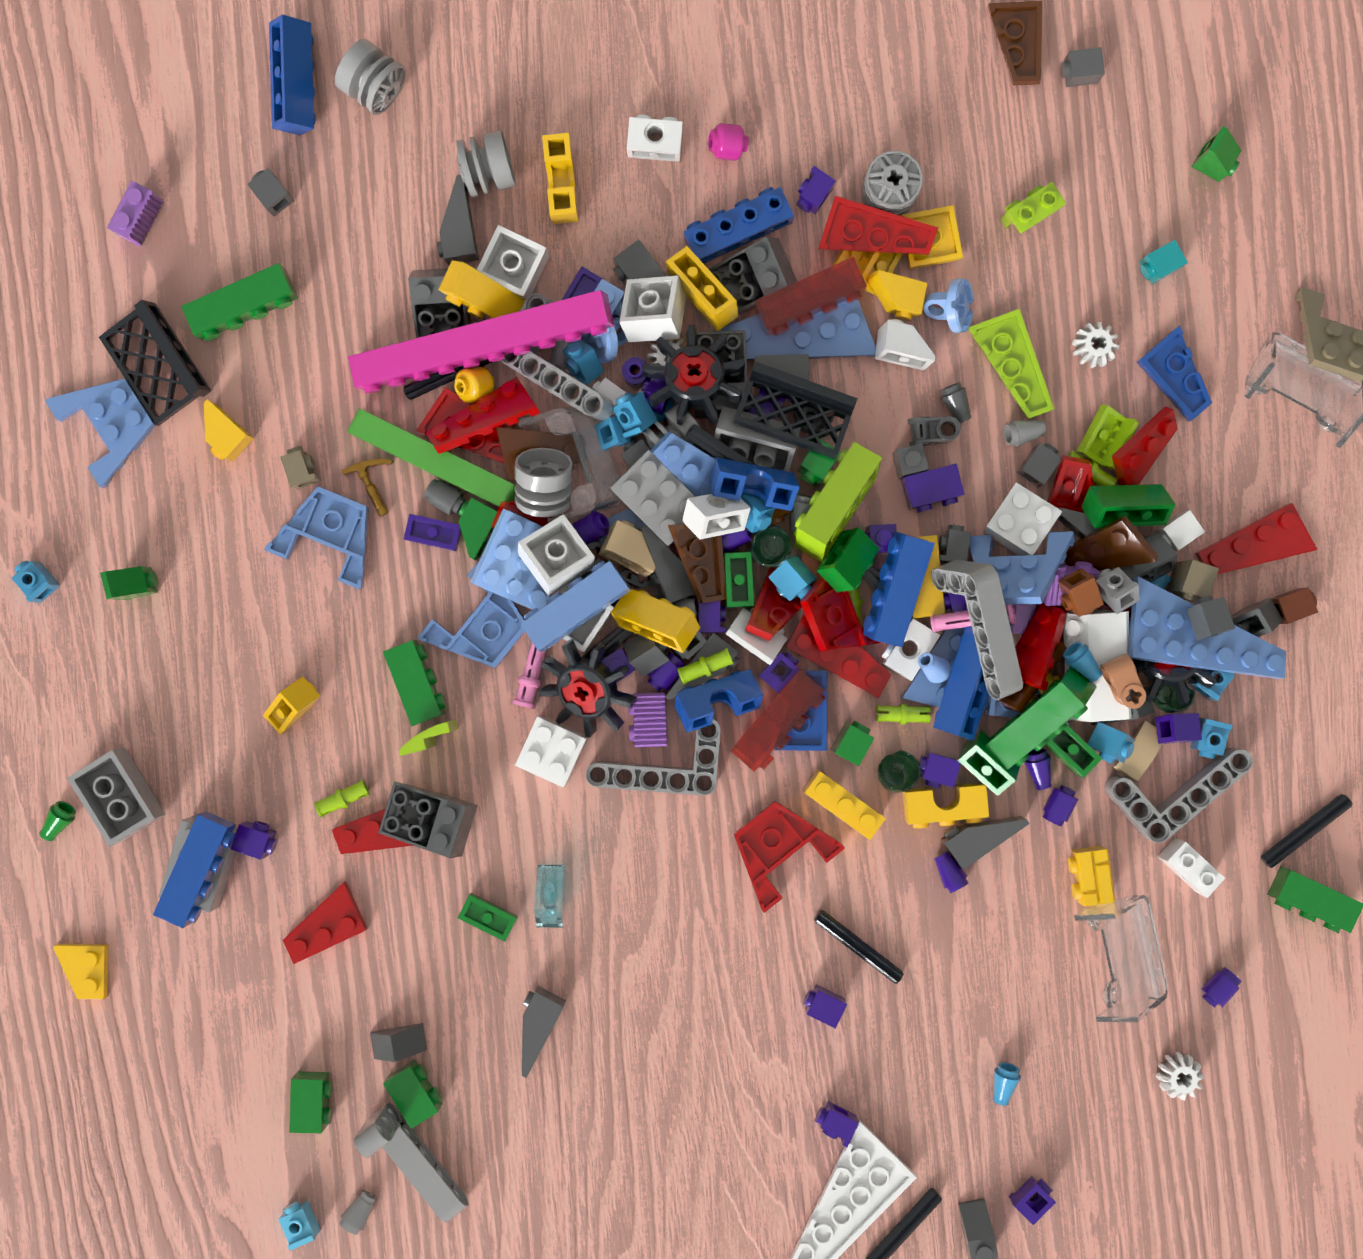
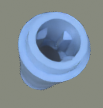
(934, 667)

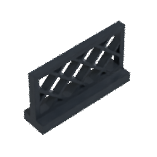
(170, 347)
(801, 394)

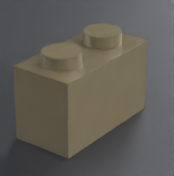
(1192, 580)

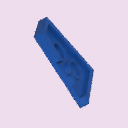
(1175, 374)
(814, 733)

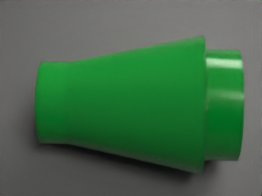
(57, 819)

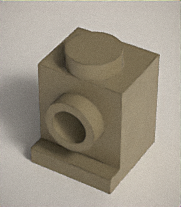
(299, 468)

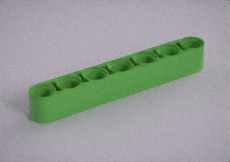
(424, 456)

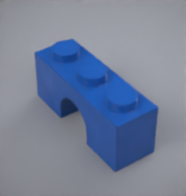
(773, 486)
(736, 690)

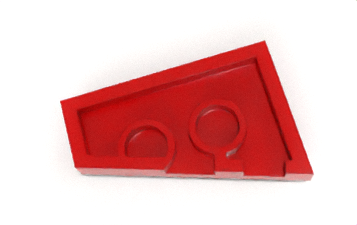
(1144, 447)
(771, 610)
(1038, 644)
(326, 926)

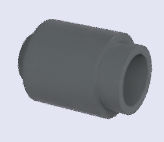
(444, 496)

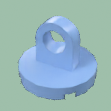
(954, 305)
(607, 343)

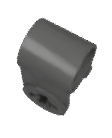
(931, 430)

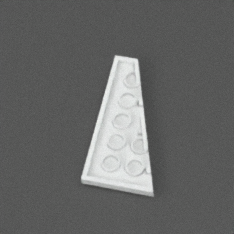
(856, 1194)

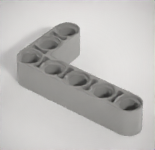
(548, 371)
(988, 619)
(664, 772)
(1181, 797)
(391, 1132)

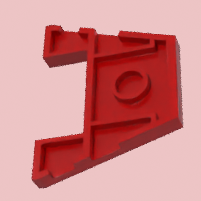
(833, 618)
(771, 840)

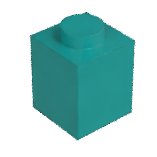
(1162, 262)

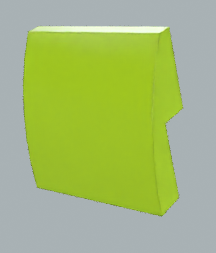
(425, 739)

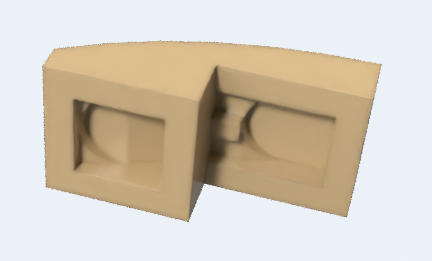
(1144, 752)

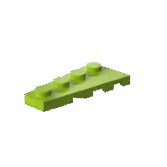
(1013, 358)

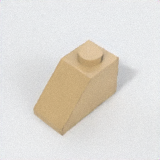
(627, 548)

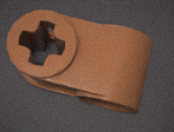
(1121, 677)

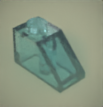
(550, 896)

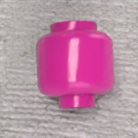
(727, 141)

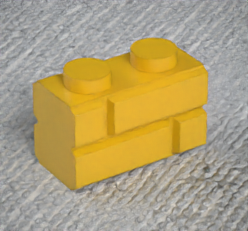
(1092, 876)

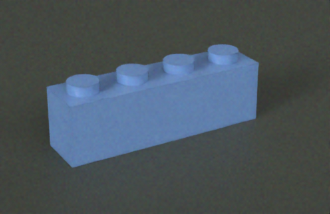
(575, 606)

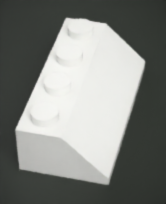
(1107, 638)

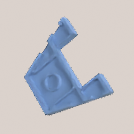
(116, 417)
(332, 522)
(1024, 577)
(485, 635)

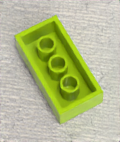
(837, 501)

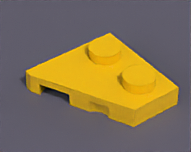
(85, 968)

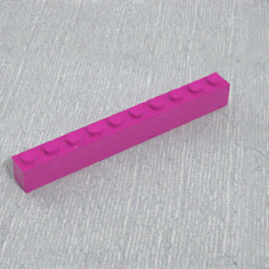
(482, 341)

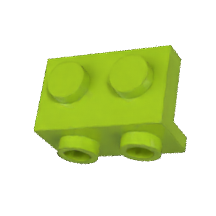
(1035, 208)
(1106, 435)

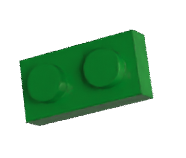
(487, 917)

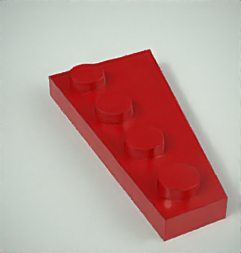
(869, 229)
(448, 405)
(494, 409)
(1263, 541)
(848, 663)
(363, 835)

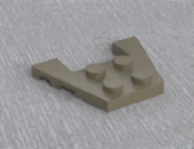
(1328, 342)

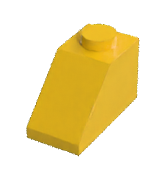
(898, 294)
(224, 433)
(291, 704)

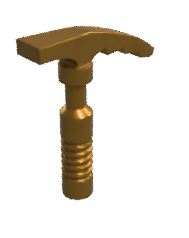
(370, 488)

